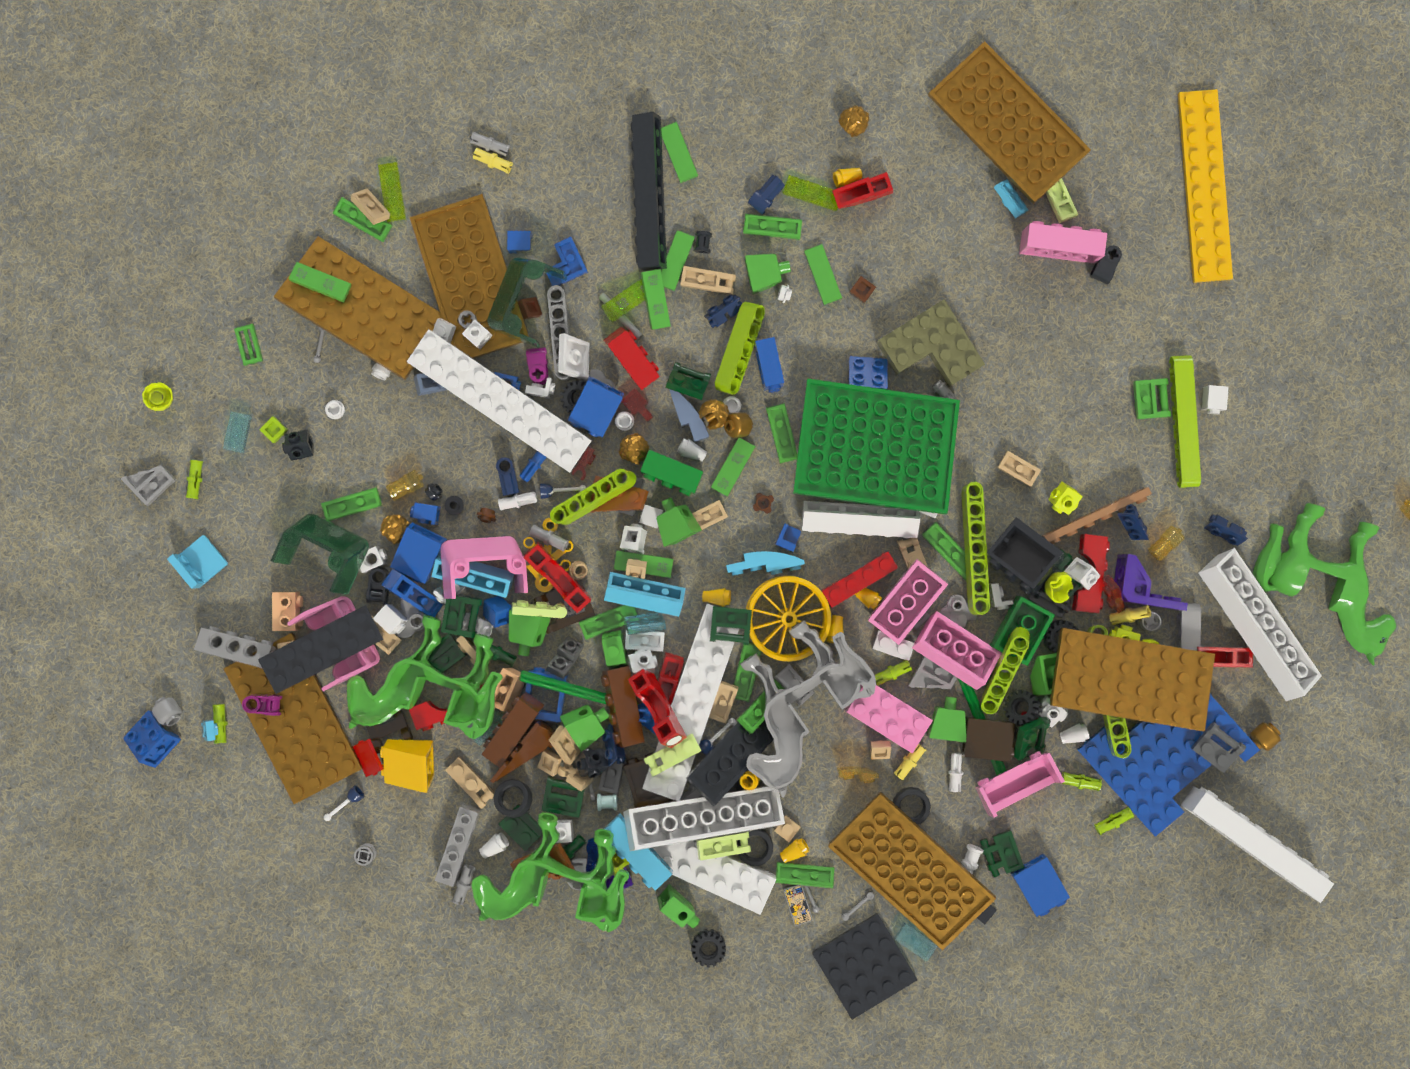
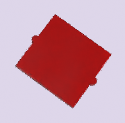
(368, 757)

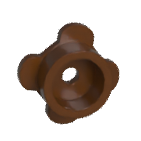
(759, 499)
(486, 515)

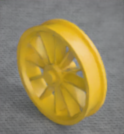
(787, 618)

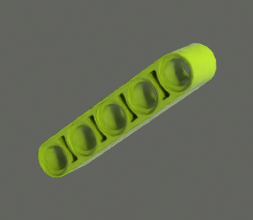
(739, 348)
(601, 496)
(1005, 663)

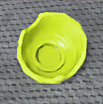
(153, 395)
(1058, 586)

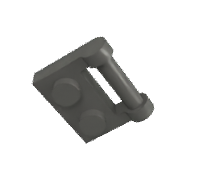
(1215, 753)

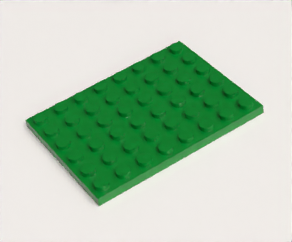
(876, 446)

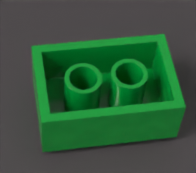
(671, 473)
(1026, 615)

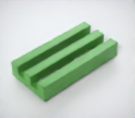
(255, 341)

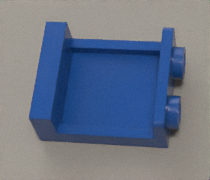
(595, 407)
(417, 553)
(1040, 885)

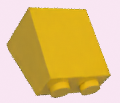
(408, 763)

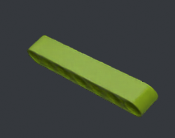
(1185, 418)
(980, 540)
(1110, 721)

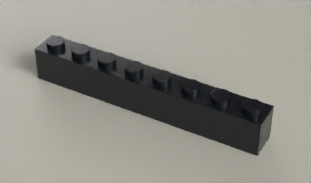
(649, 191)

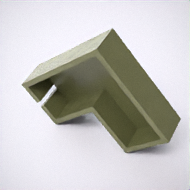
(932, 334)

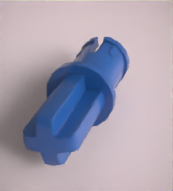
(534, 464)

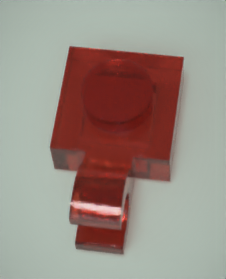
(635, 403)
(587, 458)

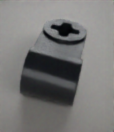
(1105, 267)
(375, 587)

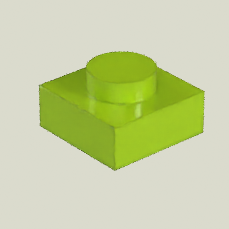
(273, 429)

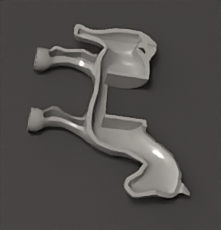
(782, 720)

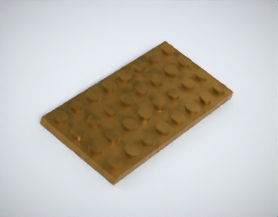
(1009, 122)
(464, 268)
(375, 316)
(1132, 679)
(305, 739)
(911, 871)

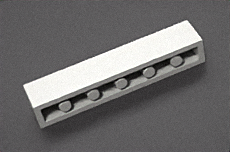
(860, 519)

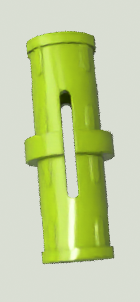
(194, 479)
(892, 672)
(220, 719)
(1081, 781)
(1114, 821)

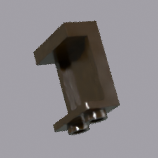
(989, 739)
(636, 774)

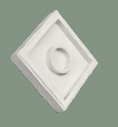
(573, 357)

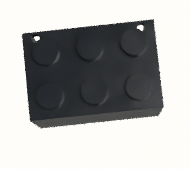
(1024, 556)

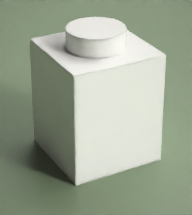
(1214, 399)
(391, 619)

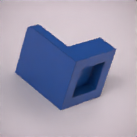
(518, 241)
(788, 537)
(496, 611)

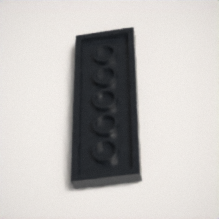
(320, 649)
(728, 761)

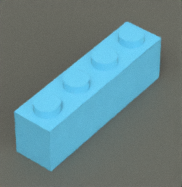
(481, 577)
(644, 594)
(644, 861)

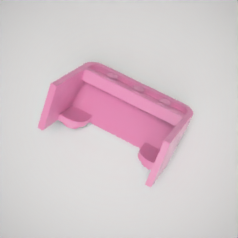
(459, 552)
(327, 613)
(1018, 782)

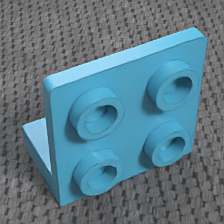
(198, 562)

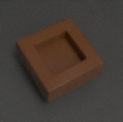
(862, 289)

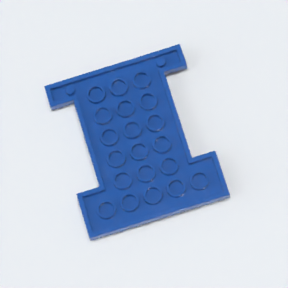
(1159, 764)

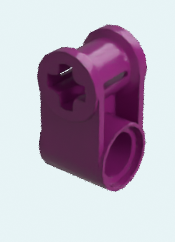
(537, 363)
(266, 704)

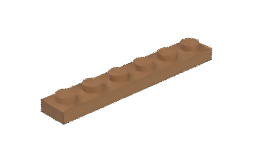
(1104, 513)

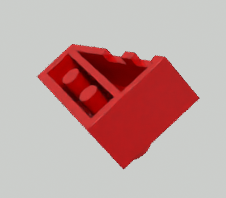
(632, 357)

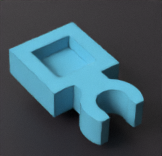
(209, 730)

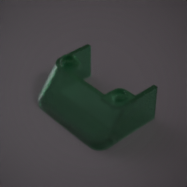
(501, 316)
(345, 547)

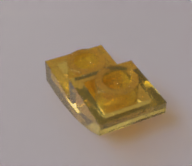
(864, 774)

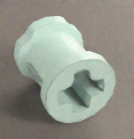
(607, 802)

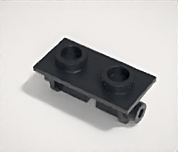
(1043, 600)

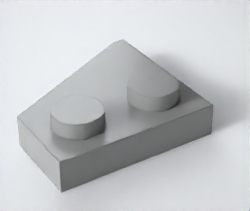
(149, 484)

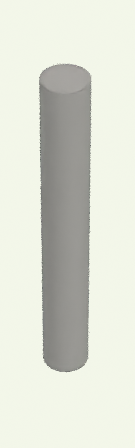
(624, 320)

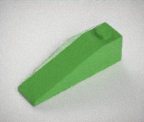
(1043, 674)

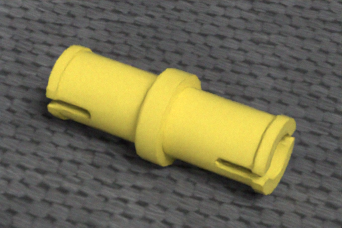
(492, 160)
(1130, 615)
(909, 762)

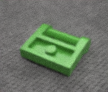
(1146, 399)

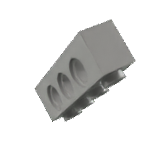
(208, 643)
(458, 845)

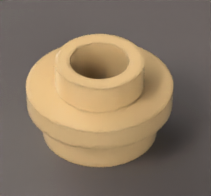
(583, 570)

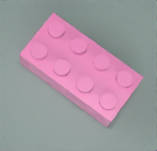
(1063, 242)
(907, 601)
(956, 650)
(891, 718)

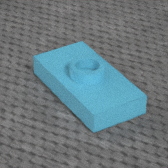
(1011, 198)

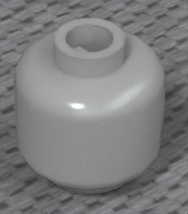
(167, 711)

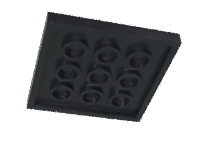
(864, 966)

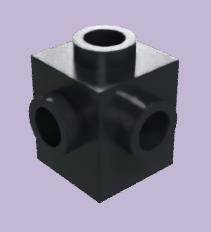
(298, 445)
(591, 763)

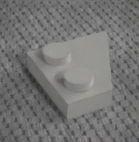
(931, 676)

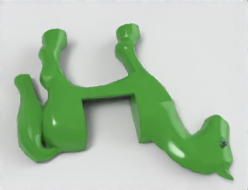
(1290, 569)
(407, 681)
(531, 877)

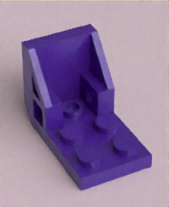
(1136, 585)

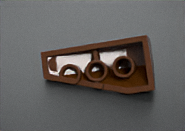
(534, 743)

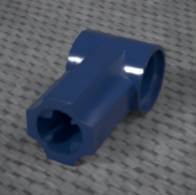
(764, 197)
(507, 479)

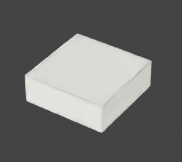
(649, 516)

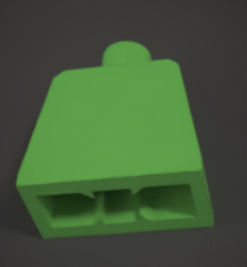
(765, 271)
(676, 523)
(527, 631)
(614, 649)
(948, 722)
(584, 725)
(677, 907)

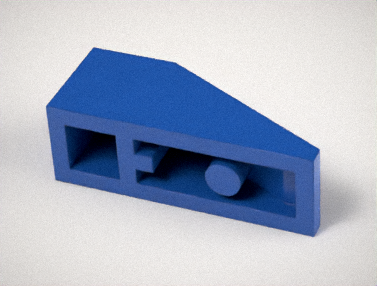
(412, 593)

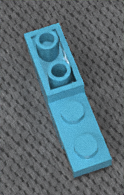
(773, 562)

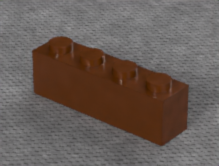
(622, 706)
(512, 730)

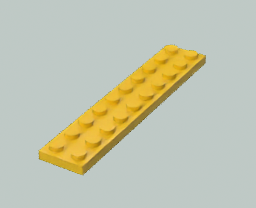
(1205, 186)

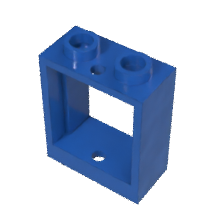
(769, 364)
(549, 715)

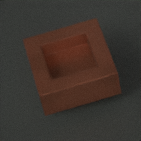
(529, 308)

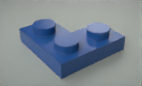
(571, 262)

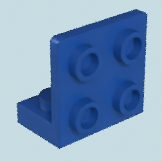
(868, 372)
(150, 741)

